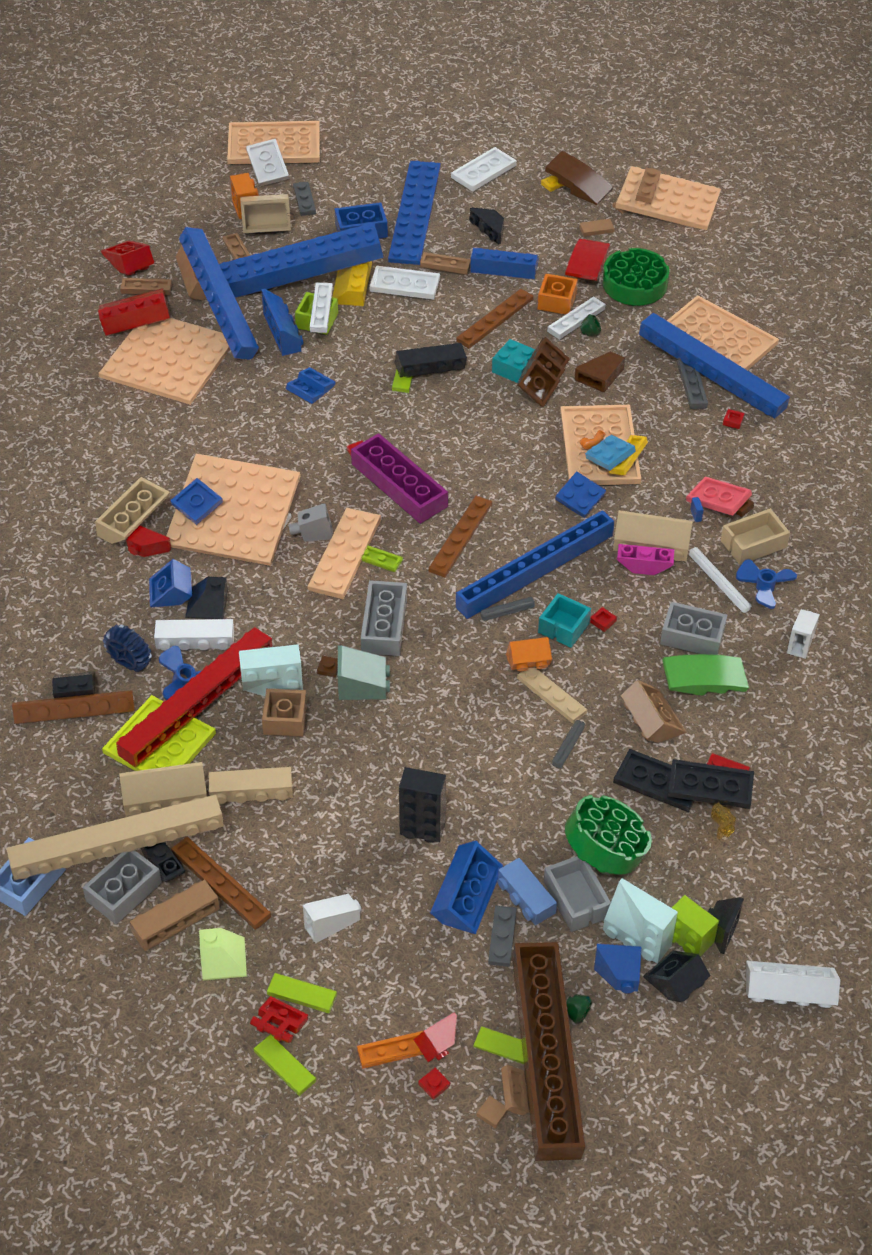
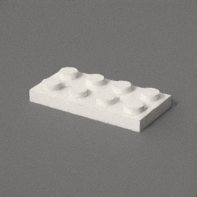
(483, 169)
(405, 282)

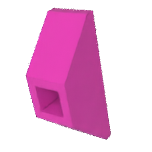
(645, 559)

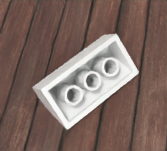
(792, 983)

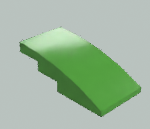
(705, 673)

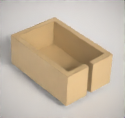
(265, 213)
(755, 536)

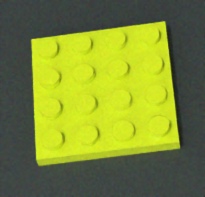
(176, 751)

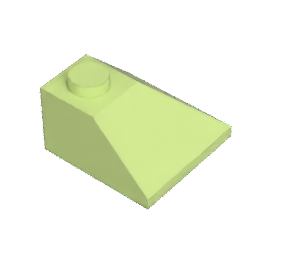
(222, 954)

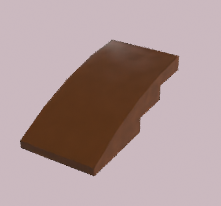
(579, 177)
(543, 371)

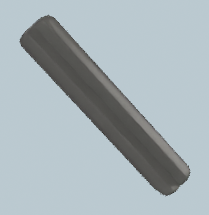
(508, 608)
(568, 744)

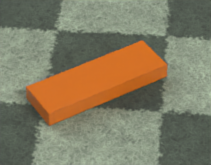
(388, 1050)

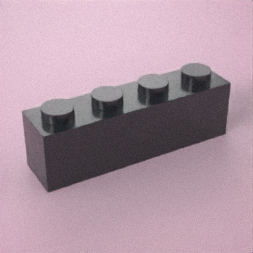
(430, 360)

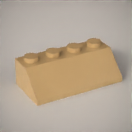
(130, 510)
(653, 532)
(161, 787)

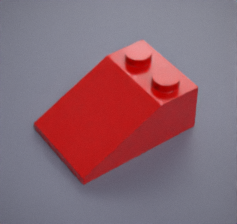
(129, 256)

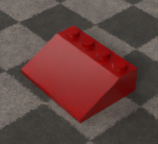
(133, 311)

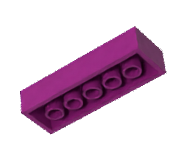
(399, 478)

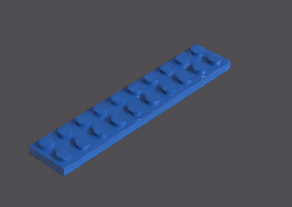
(414, 213)

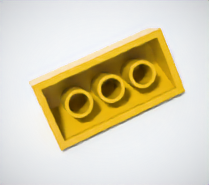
(352, 284)

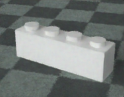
(194, 634)

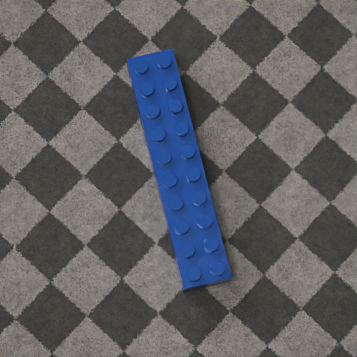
(302, 260)

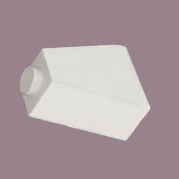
(802, 633)
(330, 916)

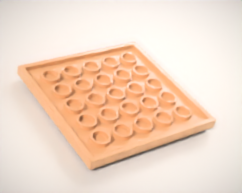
(167, 359)
(251, 512)

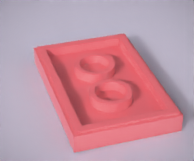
(720, 495)

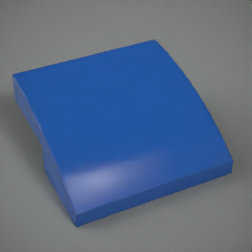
(310, 385)

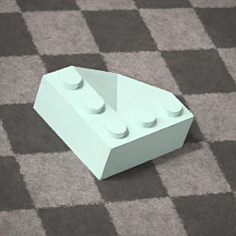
(271, 669)
(640, 921)

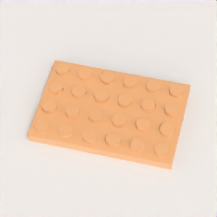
(296, 140)
(673, 200)
(724, 332)
(585, 422)

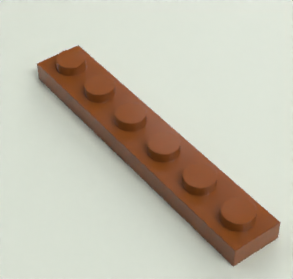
(494, 318)
(460, 536)
(73, 707)
(221, 883)

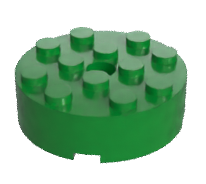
(635, 276)
(607, 835)

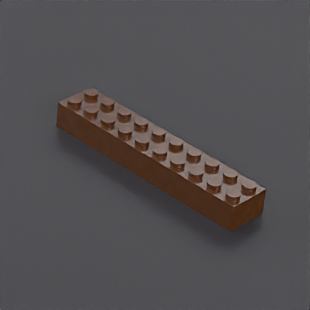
(547, 1052)

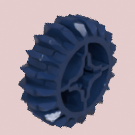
(127, 647)

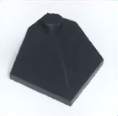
(208, 599)
(728, 914)

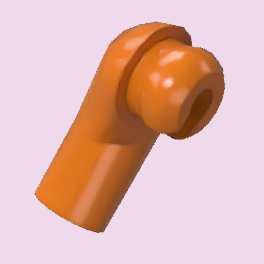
(589, 443)

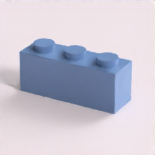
(526, 891)

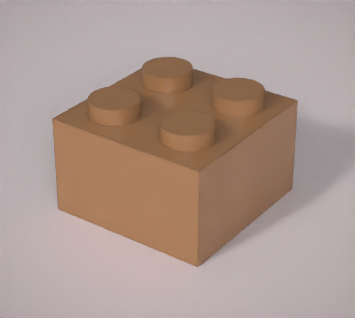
(284, 712)

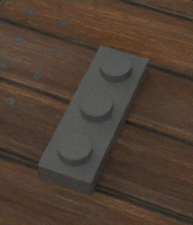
(304, 198)
(502, 936)

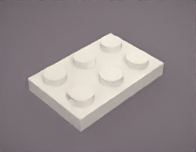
(267, 162)

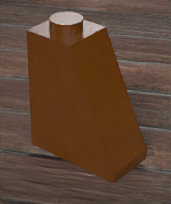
(601, 371)

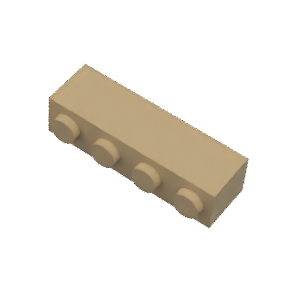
(251, 785)

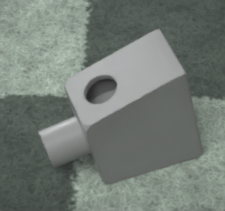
(313, 524)

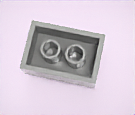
(693, 629)
(122, 885)

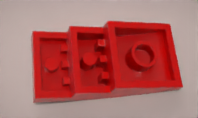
(587, 259)

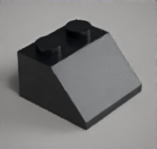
(73, 684)
(678, 975)

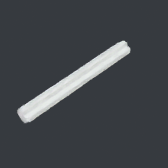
(720, 580)

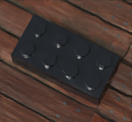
(422, 804)

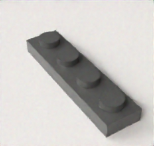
(693, 386)

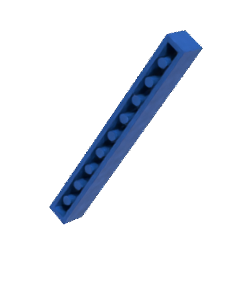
(218, 293)
(714, 365)
(534, 564)

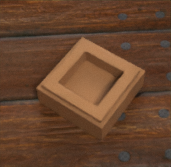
(492, 1112)

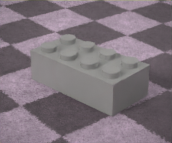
(384, 618)

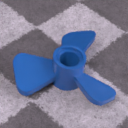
(764, 579)
(173, 661)

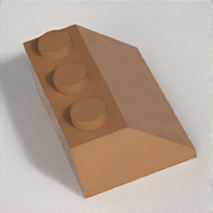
(652, 712)

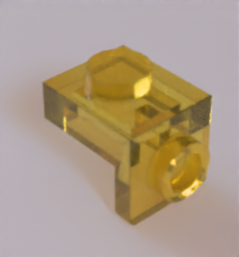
(725, 819)

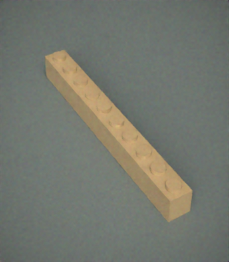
(114, 837)

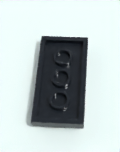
(649, 778)
(711, 784)

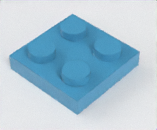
(610, 452)

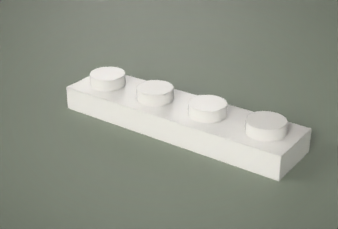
(321, 307)
(575, 317)

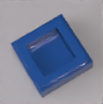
(696, 509)

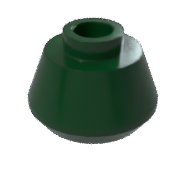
(590, 326)
(578, 1007)

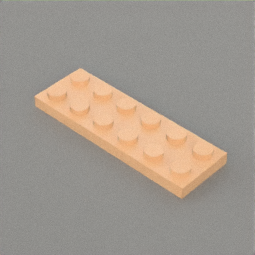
(344, 553)

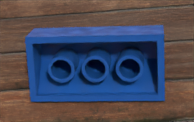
(504, 263)
(281, 323)
(467, 888)

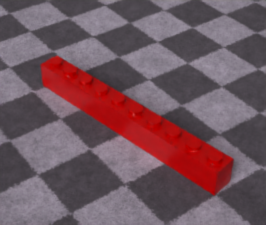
(188, 701)

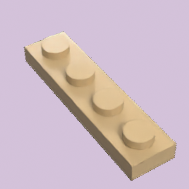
(552, 694)

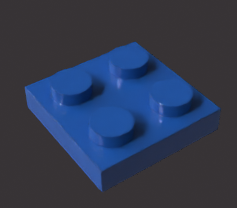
(580, 494)
(196, 501)

